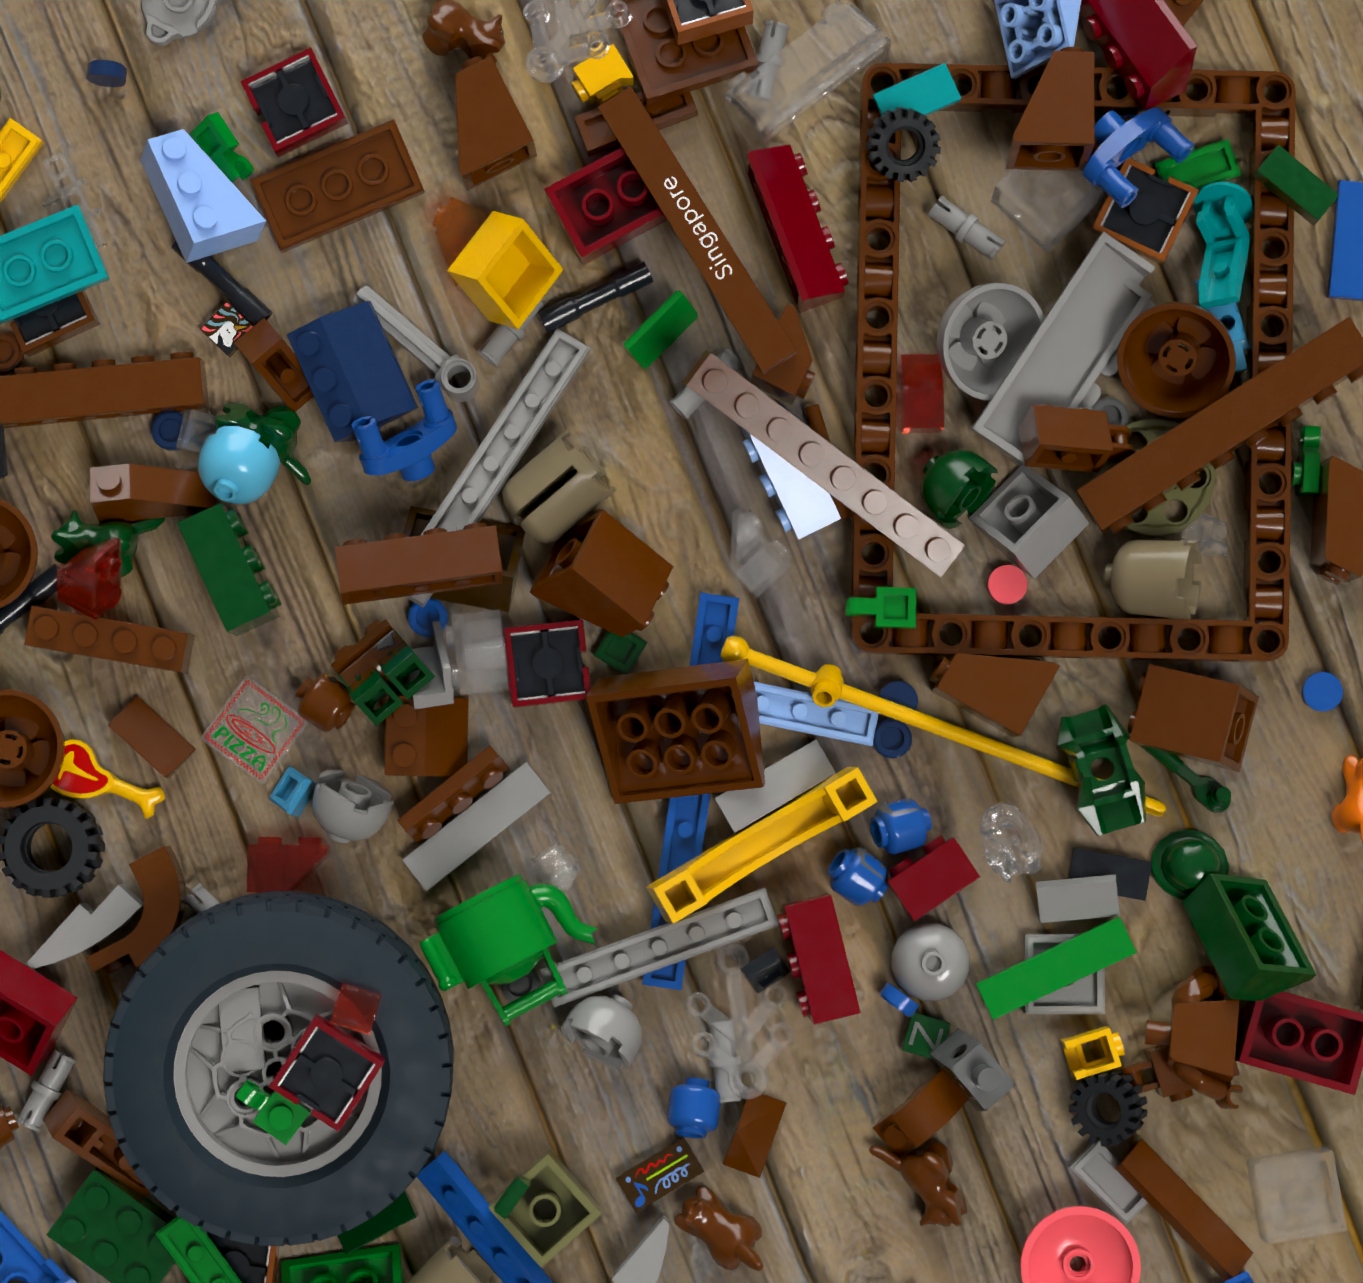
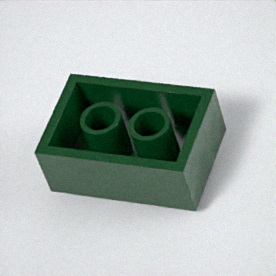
(230, 569)
(114, 1231)

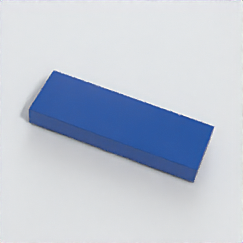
(1347, 244)

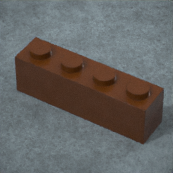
(419, 563)
(109, 639)

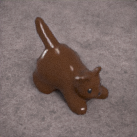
(454, 27)
(928, 1174)
(725, 1234)

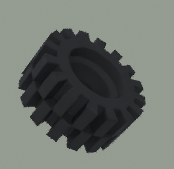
(926, 144)
(1093, 1122)

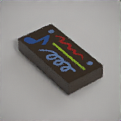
(659, 1174)

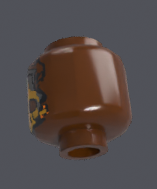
(324, 702)

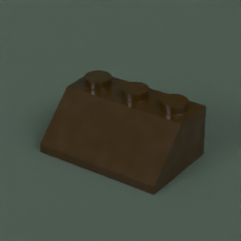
(491, 597)

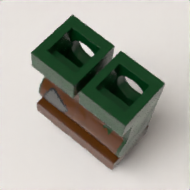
(373, 660)

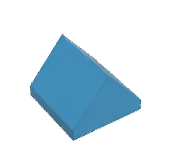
(293, 792)

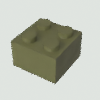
(550, 1210)

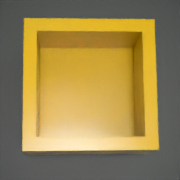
(505, 269)

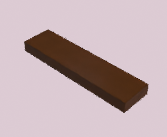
(1184, 1210)

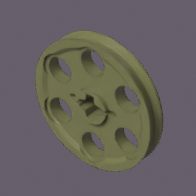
(1194, 499)

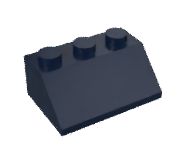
(352, 369)

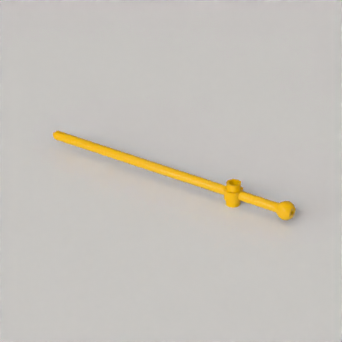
(830, 687)

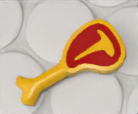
(85, 779)

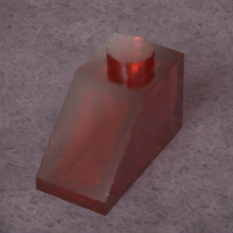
(921, 394)

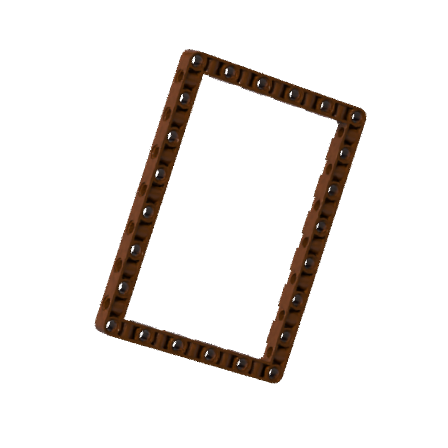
(1270, 299)

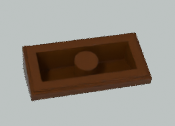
(152, 737)

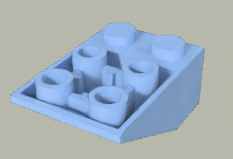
(1035, 30)

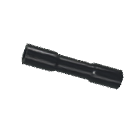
(240, 297)
(574, 307)
(37, 592)

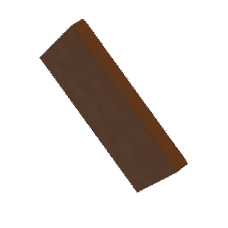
(337, 186)

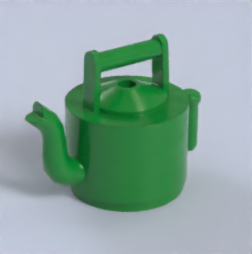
(501, 940)

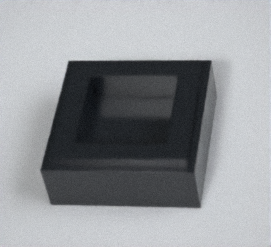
(765, 970)

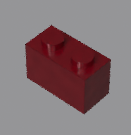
(932, 877)

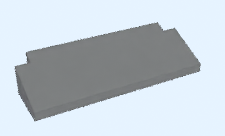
(1070, 344)

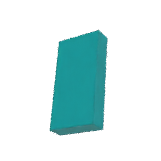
(924, 92)

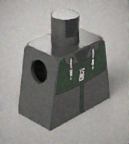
(973, 1071)

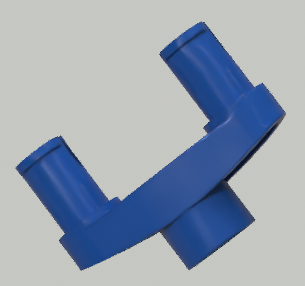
(1121, 140)
(411, 448)

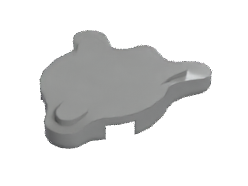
(177, 18)

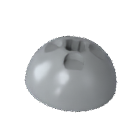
(982, 358)

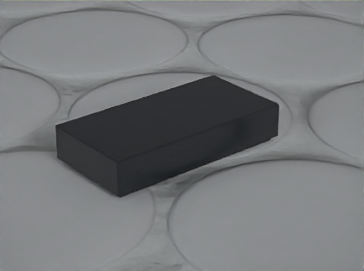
(1131, 873)

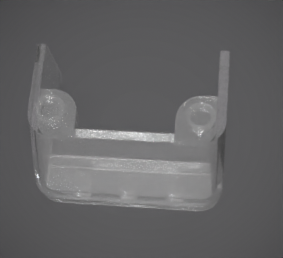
(804, 72)

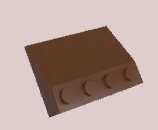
(678, 731)

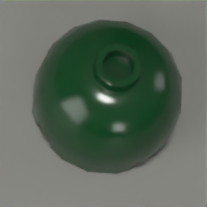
(956, 484)

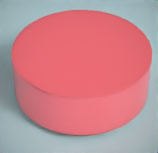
(1007, 584)

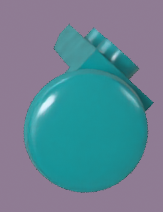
(1221, 218)

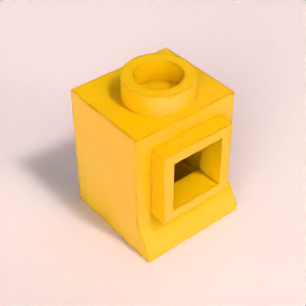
(601, 77)
(1111, 1047)

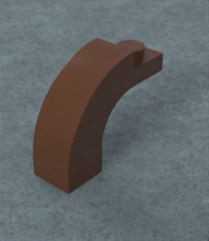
(163, 910)

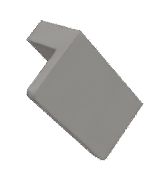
(439, 689)

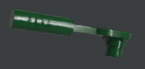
(1205, 789)

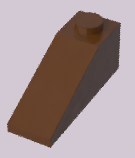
(146, 492)
(91, 1136)

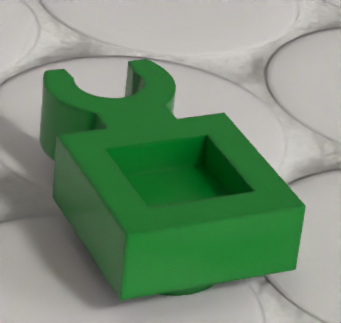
(1306, 470)

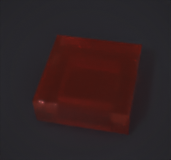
(356, 1008)

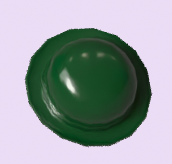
(1185, 860)

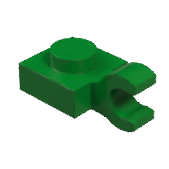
(218, 143)
(890, 607)
(276, 1113)

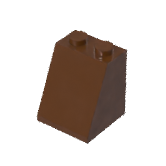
(1059, 117)
(488, 124)
(1338, 522)
(604, 575)
(994, 688)
(1193, 717)

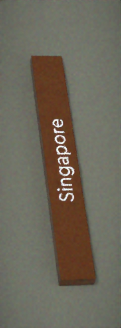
(697, 230)

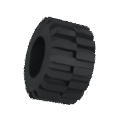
(17, 847)

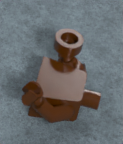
(1201, 1036)

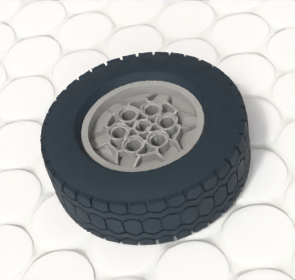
(181, 1110)

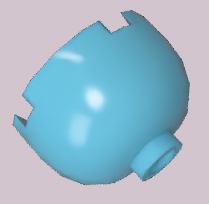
(237, 465)

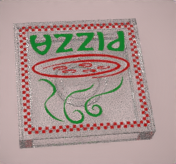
(255, 730)

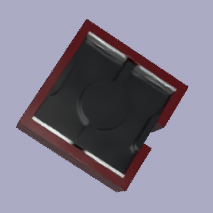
(294, 102)
(547, 663)
(327, 1072)

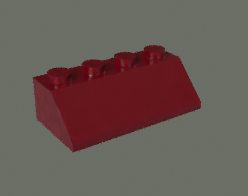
(1143, 45)
(794, 226)

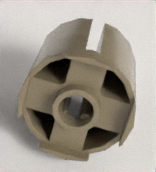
(568, 503)

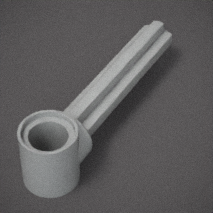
(422, 347)

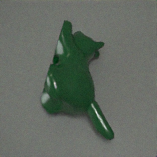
(276, 428)
(76, 536)

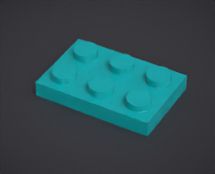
(47, 263)

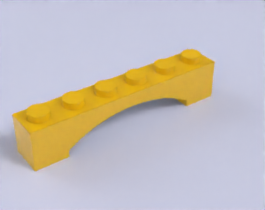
(760, 842)

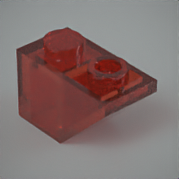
(92, 579)
(283, 866)

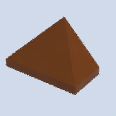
(754, 1134)

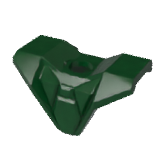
(1110, 802)

